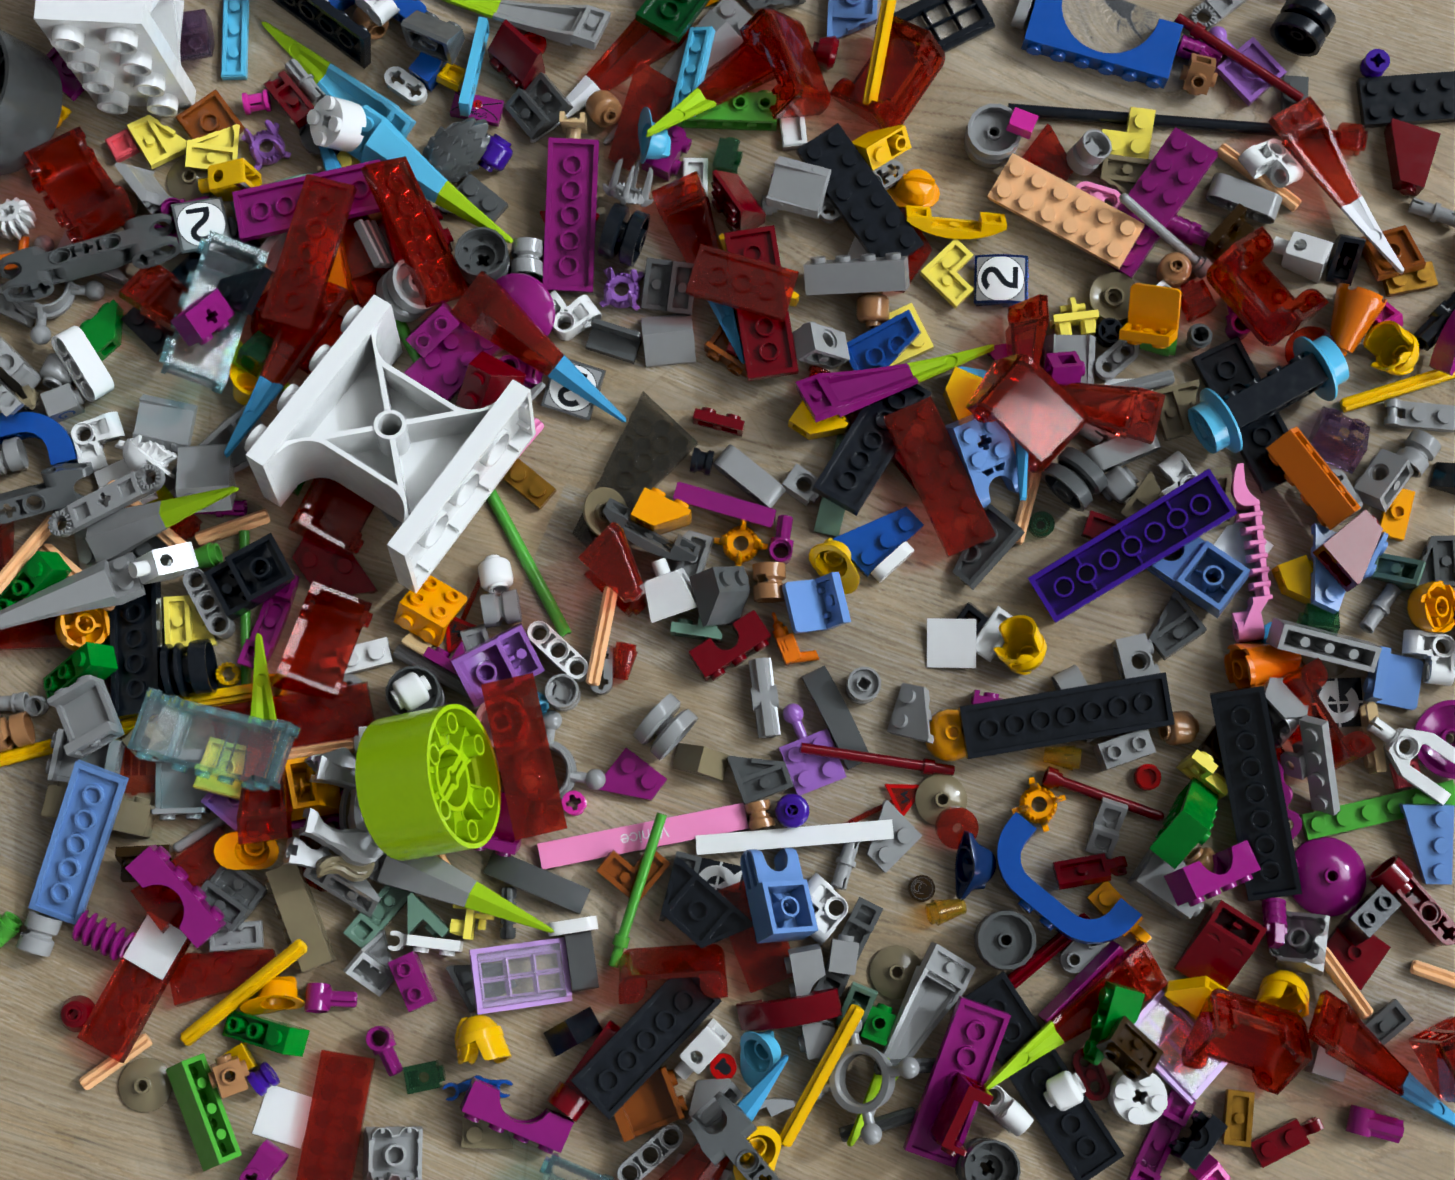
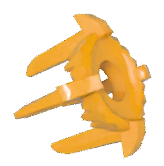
(745, 555)
(1026, 809)

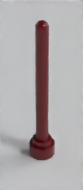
(1053, 778)

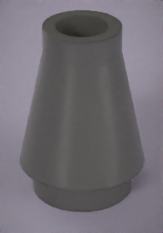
(1198, 337)

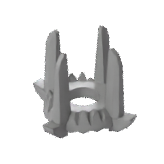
(629, 192)

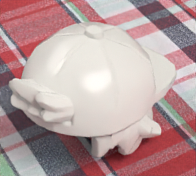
(146, 453)

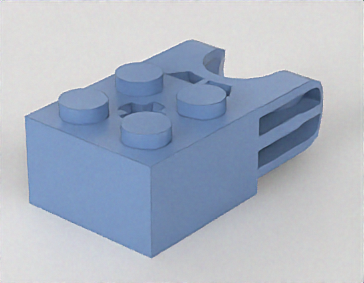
(987, 461)
(1193, 569)
(778, 898)

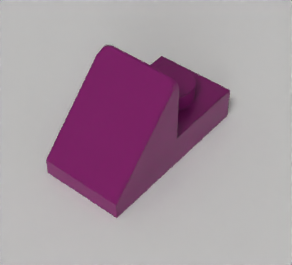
(441, 657)

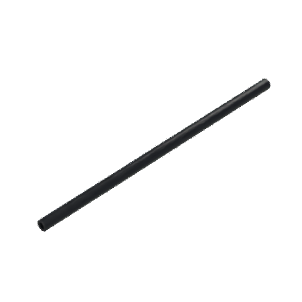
(1162, 121)

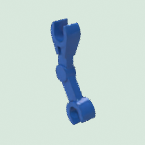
(463, 1086)

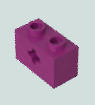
(203, 318)
(433, 330)
(412, 981)

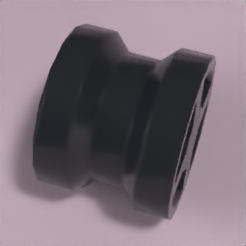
(1111, 327)
(702, 461)

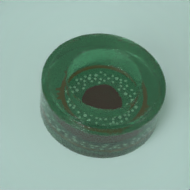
(1041, 524)

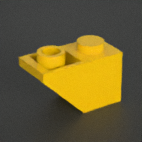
(882, 145)
(959, 392)
(804, 424)
(1295, 578)
(1190, 993)

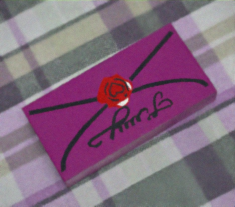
(482, 108)

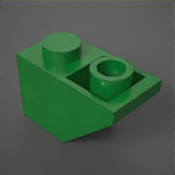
(105, 329)

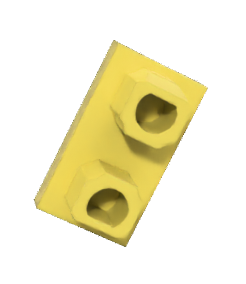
(1085, 319)
(467, 927)

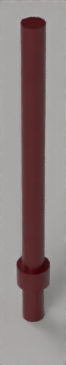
(1198, 31)
(926, 766)

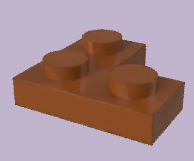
(623, 874)

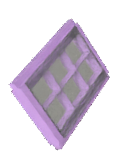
(520, 975)
(1169, 1030)

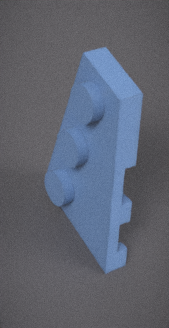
(1325, 590)
(1432, 839)

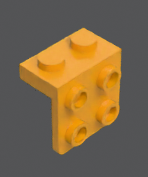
(1152, 316)
(430, 610)

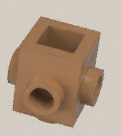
(1199, 74)
(233, 1084)

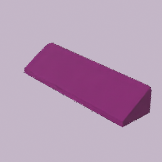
(725, 504)
(1081, 980)

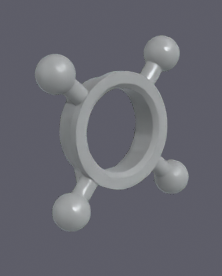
(41, 333)
(594, 778)
(907, 1068)

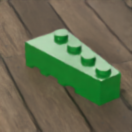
(1186, 823)

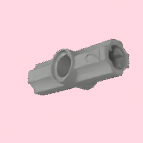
(764, 698)

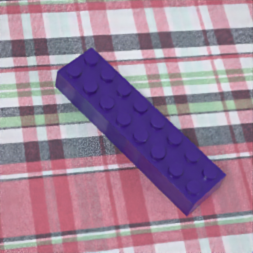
(1132, 545)

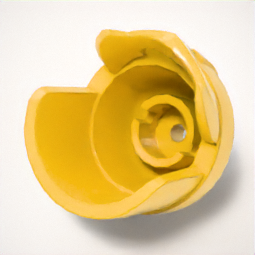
(1394, 348)
(1023, 644)
(1285, 991)
(481, 1034)

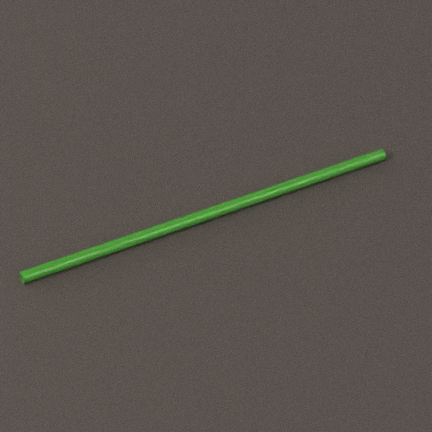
(510, 530)

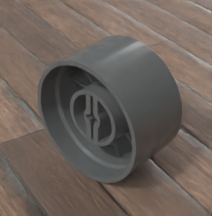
(28, 101)

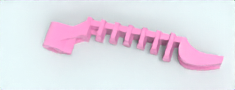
(1249, 624)

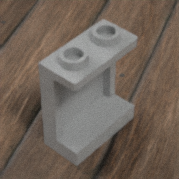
(86, 716)
(61, 765)
(176, 794)

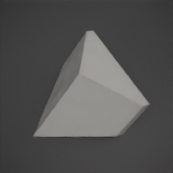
(371, 965)

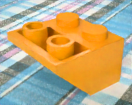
(660, 513)
(306, 794)

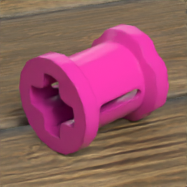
(256, 102)
(567, 799)

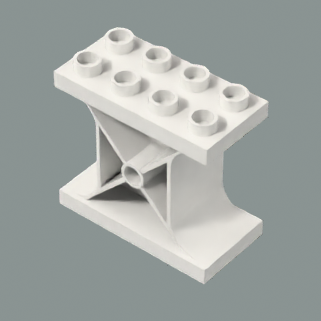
(121, 51)
(390, 441)

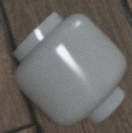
(54, 373)
(1120, 484)

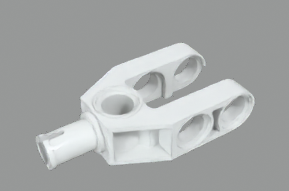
(1401, 761)

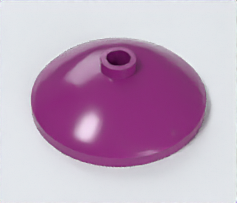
(532, 298)
(1440, 721)
(1320, 894)

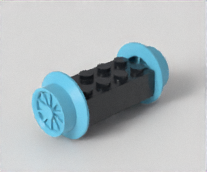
(1315, 368)

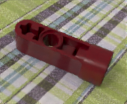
(1399, 881)
(566, 1095)

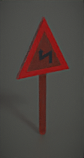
(456, 625)
(901, 796)

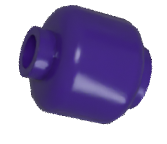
(497, 154)
(789, 820)

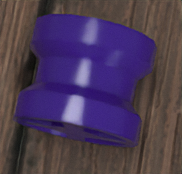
(1368, 66)
(263, 1078)

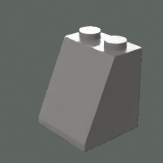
(205, 470)
(1150, 881)

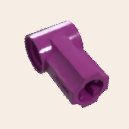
(1368, 1123)

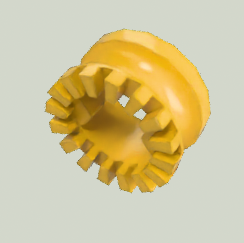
(235, 669)

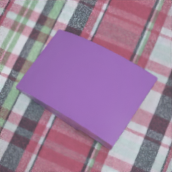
(497, 659)

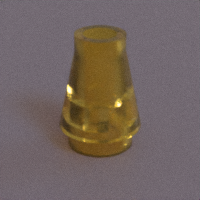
(1065, 756)
(944, 910)

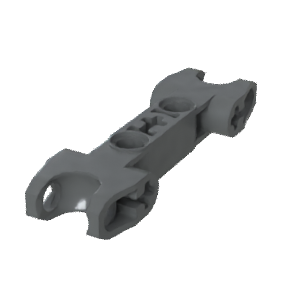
(41, 270)
(54, 493)
(730, 1140)

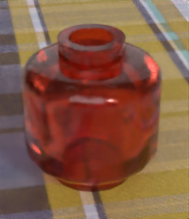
(1351, 138)

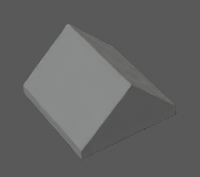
(668, 340)

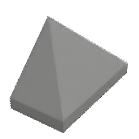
(704, 1104)

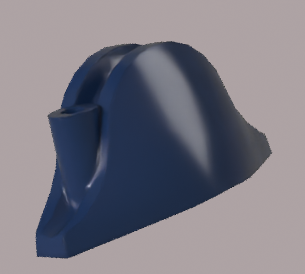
(973, 866)

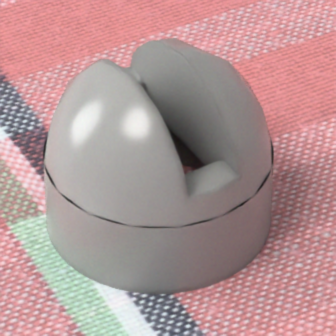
(33, 707)

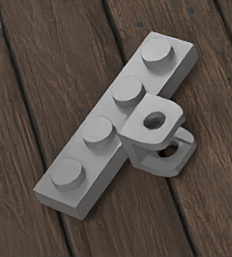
(1315, 761)

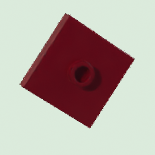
(1360, 960)

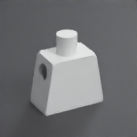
(1304, 254)
(157, 564)
(668, 591)
(708, 1043)

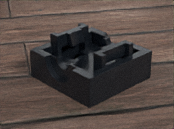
(1205, 1133)

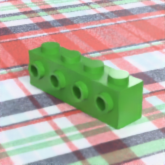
(743, 112)
(203, 1112)

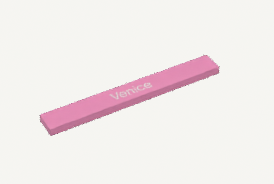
(635, 837)

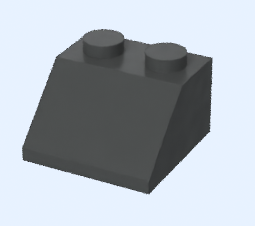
(433, 36)
(720, 594)

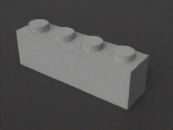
(856, 275)
(1323, 644)

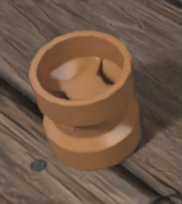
(759, 815)

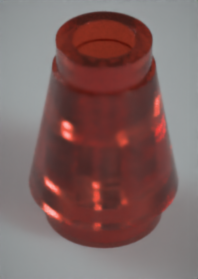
(623, 659)

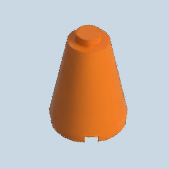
(1354, 315)
(1255, 663)

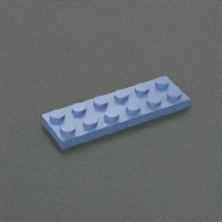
(78, 842)

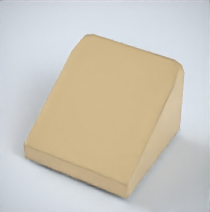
(416, 644)

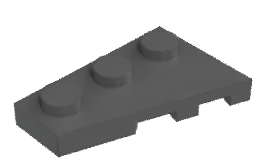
(980, 559)

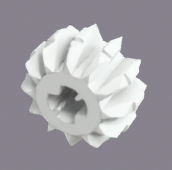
(16, 219)

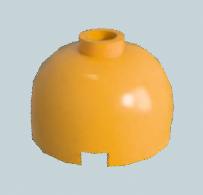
(1432, 607)
(82, 627)
(948, 736)

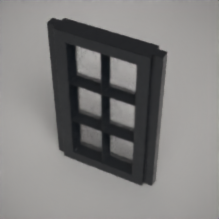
(949, 20)

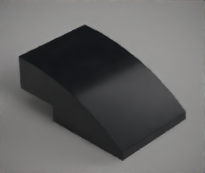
(250, 576)

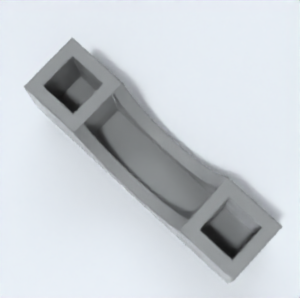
(806, 969)

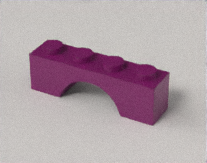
(1195, 880)
(199, 918)
(547, 1129)

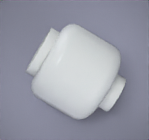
(495, 574)
(410, 691)
(1064, 1090)

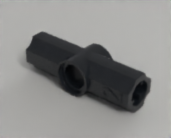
(1430, 331)

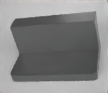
(614, 340)

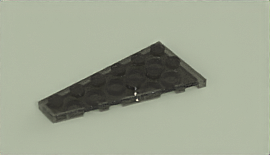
(642, 457)

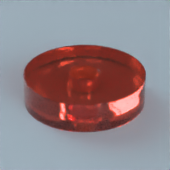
(950, 817)

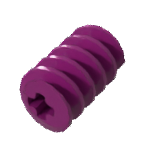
(101, 937)

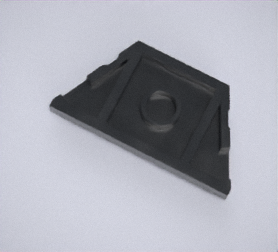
(700, 908)

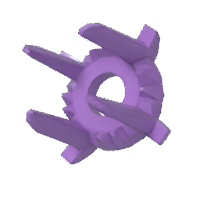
(271, 134)
(631, 280)

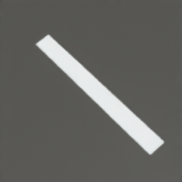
(794, 837)

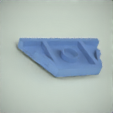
(850, 16)

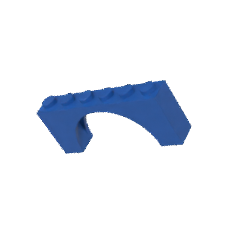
(1146, 63)

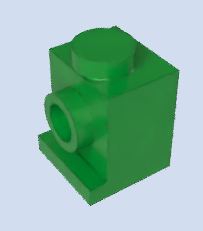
(869, 1029)

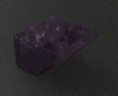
(196, 36)
(1339, 439)

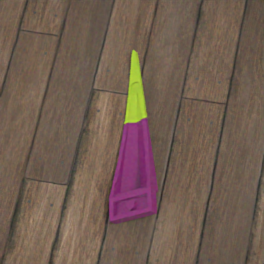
(851, 390)

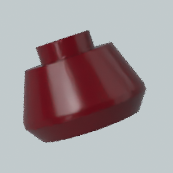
(826, 51)
(79, 1007)

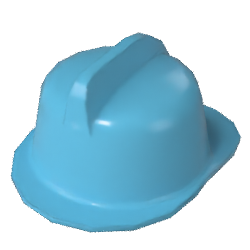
(655, 146)
(758, 1055)

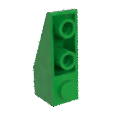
(38, 573)
(89, 659)
(1114, 1003)
(266, 1033)

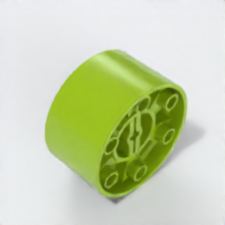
(428, 782)

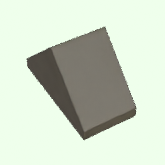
(701, 761)

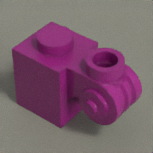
(667, 166)

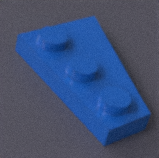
(883, 343)
(879, 538)

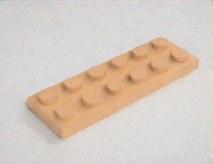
(1066, 211)

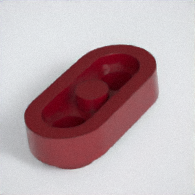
(1091, 1074)

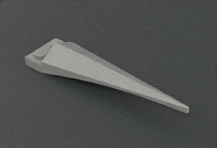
(726, 20)
(92, 588)

